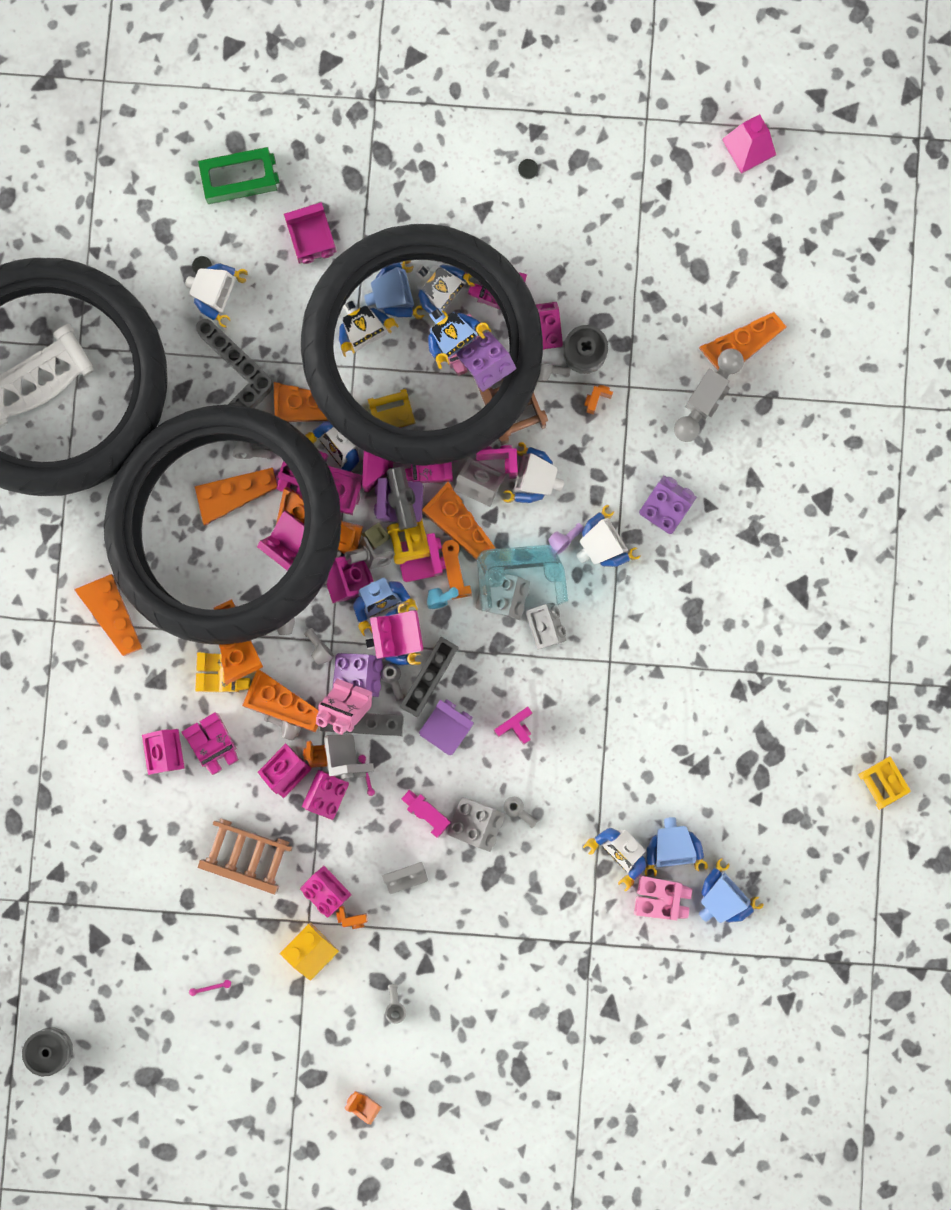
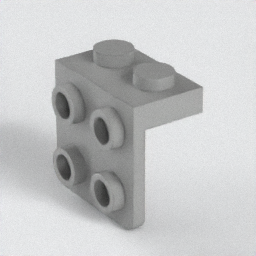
(508, 598)
(342, 757)
(476, 824)

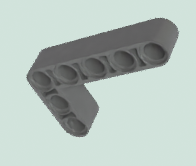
(239, 365)

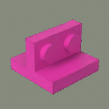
(348, 487)
(514, 723)
(163, 751)
(284, 771)

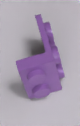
(486, 360)
(667, 504)
(383, 509)
(359, 670)
(446, 727)

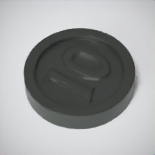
(528, 169)
(200, 263)

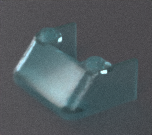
(494, 562)

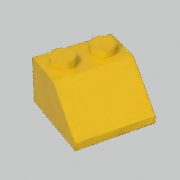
(309, 952)

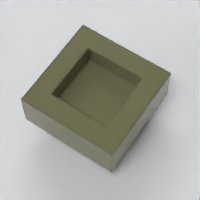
(376, 535)

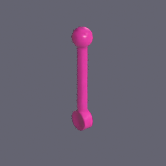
(362, 758)
(227, 983)

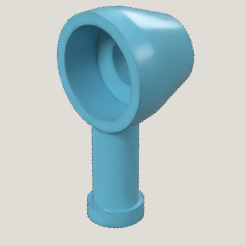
(438, 599)

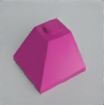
(750, 144)
(374, 468)
(347, 579)

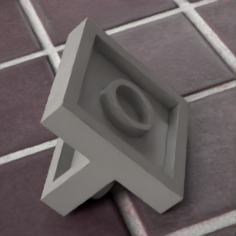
(479, 481)

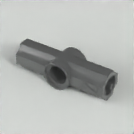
(401, 498)

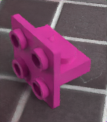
(325, 795)
(325, 891)

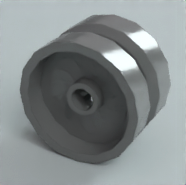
(585, 337)
(35, 1051)

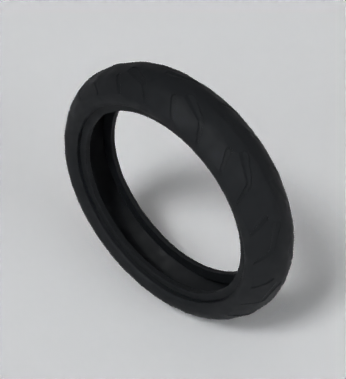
(440, 245)
(150, 375)
(142, 471)

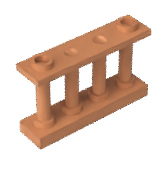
(540, 416)
(249, 876)

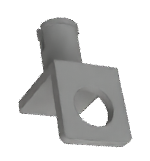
(367, 554)

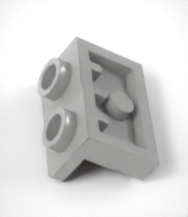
(546, 625)
(405, 878)

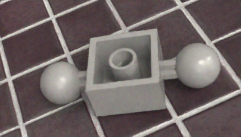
(704, 398)

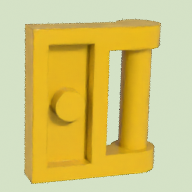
(397, 416)
(415, 540)
(891, 780)

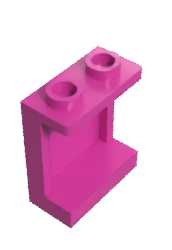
(310, 233)

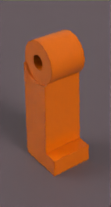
(450, 553)

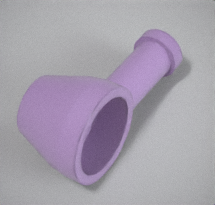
(560, 542)

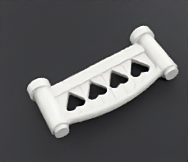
(65, 348)

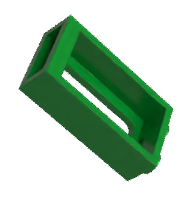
(239, 189)

